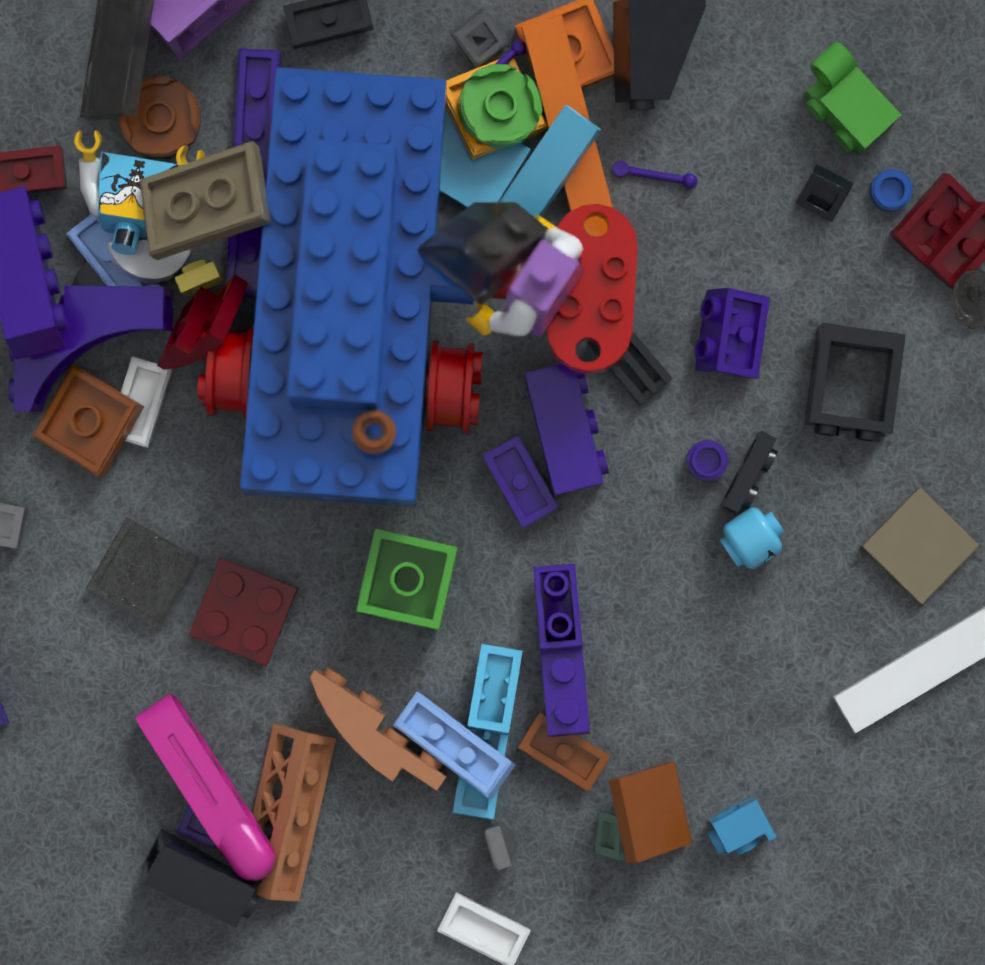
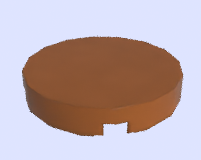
(171, 123)

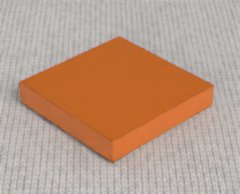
(587, 39)

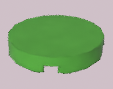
(499, 106)

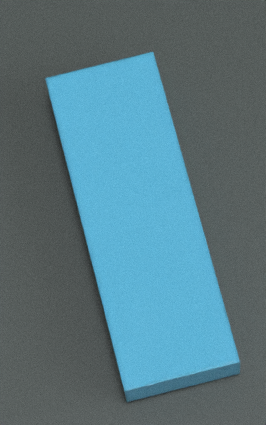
(552, 162)

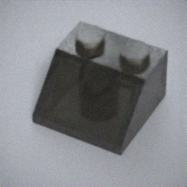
(485, 246)

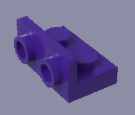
(732, 332)

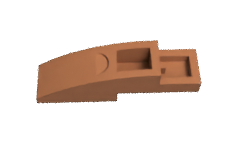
(358, 723)

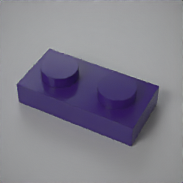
(520, 481)

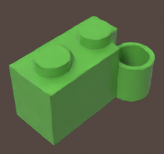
(848, 100)

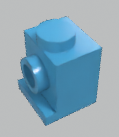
(739, 827)

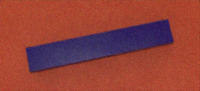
(252, 123)

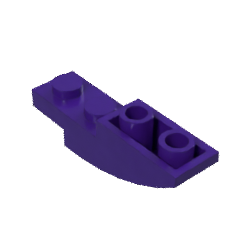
(561, 650)

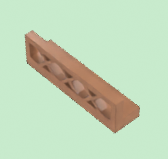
(297, 810)

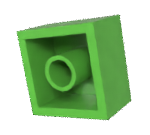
(407, 579)

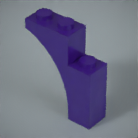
(92, 317)

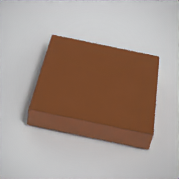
(88, 421)
(650, 812)

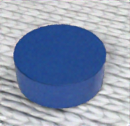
(891, 190)

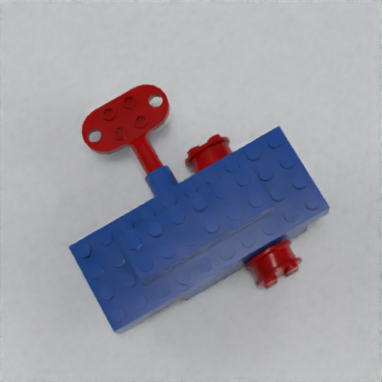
(353, 298)

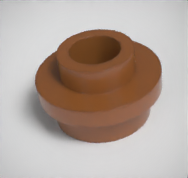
(373, 418)

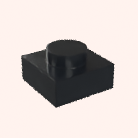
(824, 193)

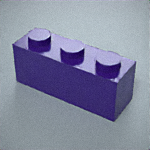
(565, 428)

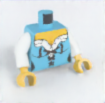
(114, 190)

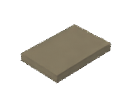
(204, 201)

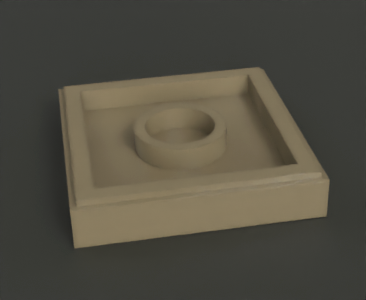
(919, 545)

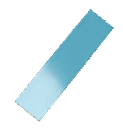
(489, 719)

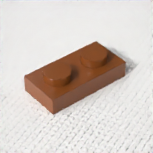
(566, 755)

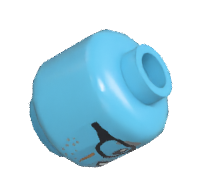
(752, 538)

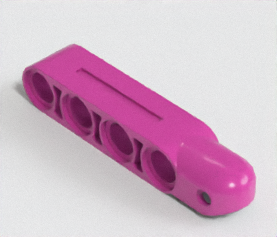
(207, 788)

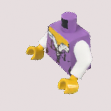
(537, 289)

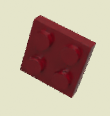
(243, 611)

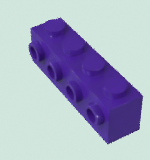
(27, 286)

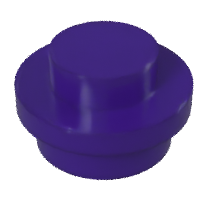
(707, 460)

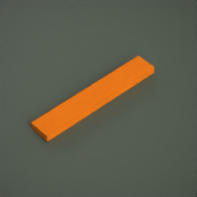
(560, 86)

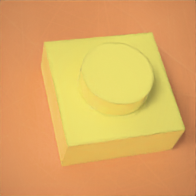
(197, 275)

